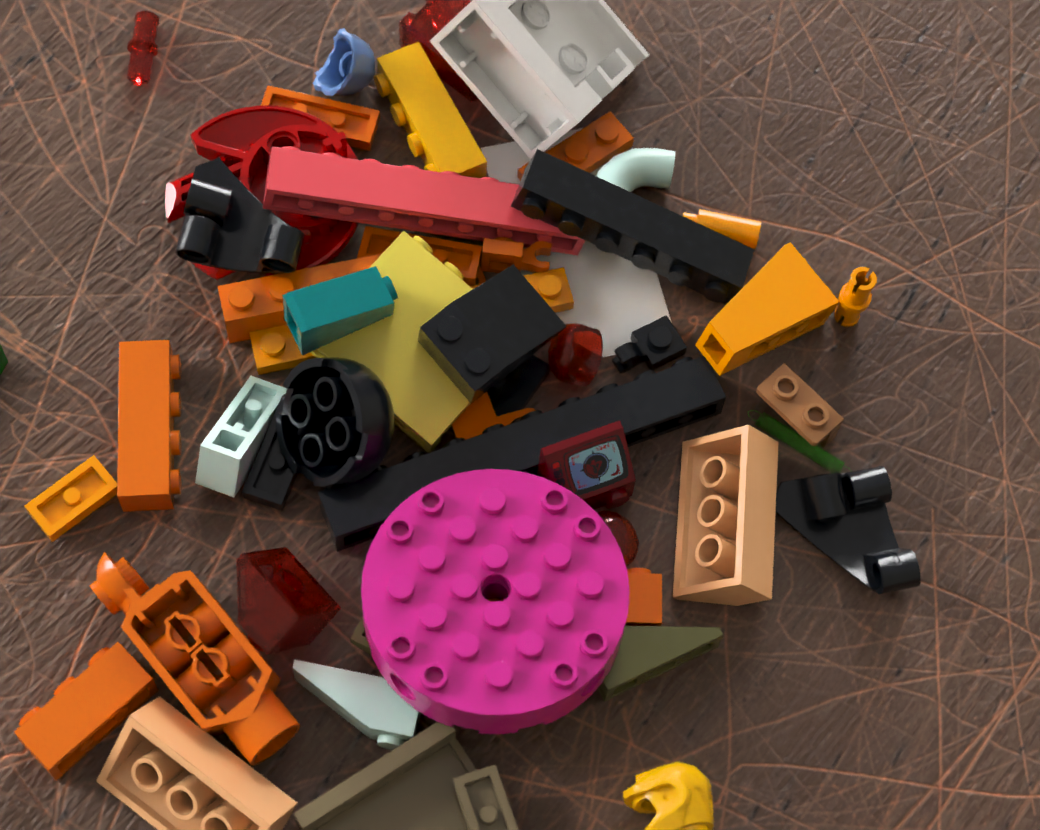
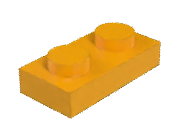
(72, 498)

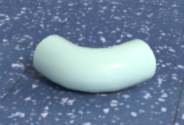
(640, 168)

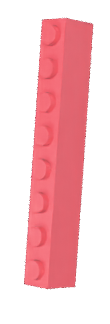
(403, 198)

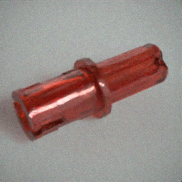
(142, 47)

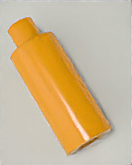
(737, 228)

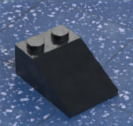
(489, 332)

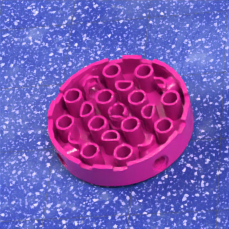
(496, 660)

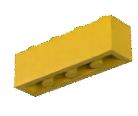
(428, 113)

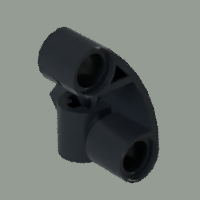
(231, 229)

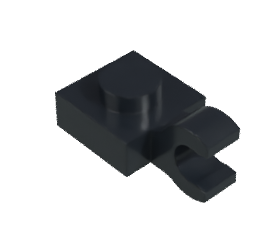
(653, 344)

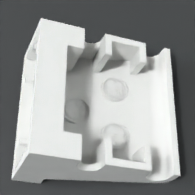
(539, 61)

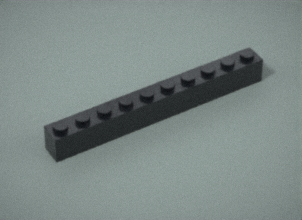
(645, 407)

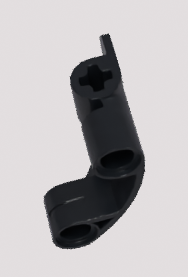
(851, 525)

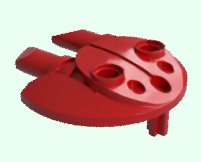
(244, 145)

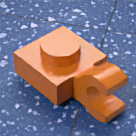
(503, 252)

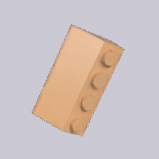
(726, 518)
(187, 778)

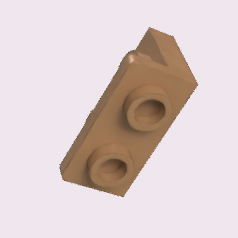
(800, 406)

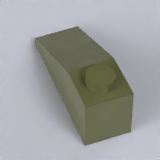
(653, 651)

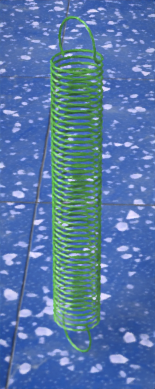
(796, 435)

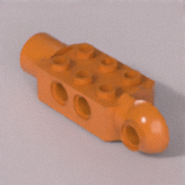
(200, 656)

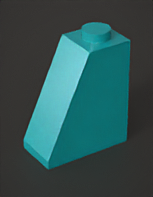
(337, 307)

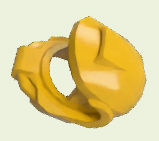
(678, 796)

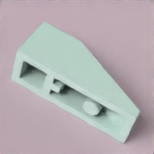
(237, 437)
(362, 701)

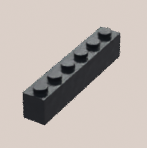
(632, 228)

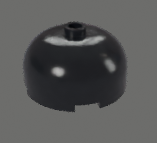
(349, 417)

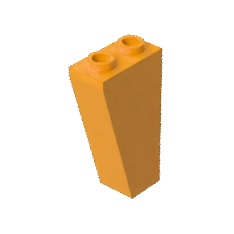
(767, 312)

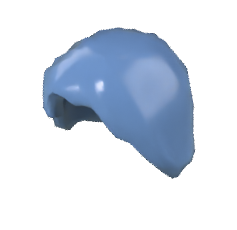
(347, 66)

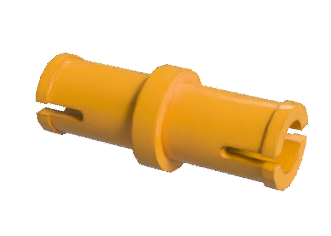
(855, 296)

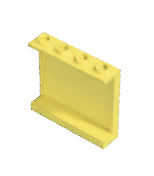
(419, 390)

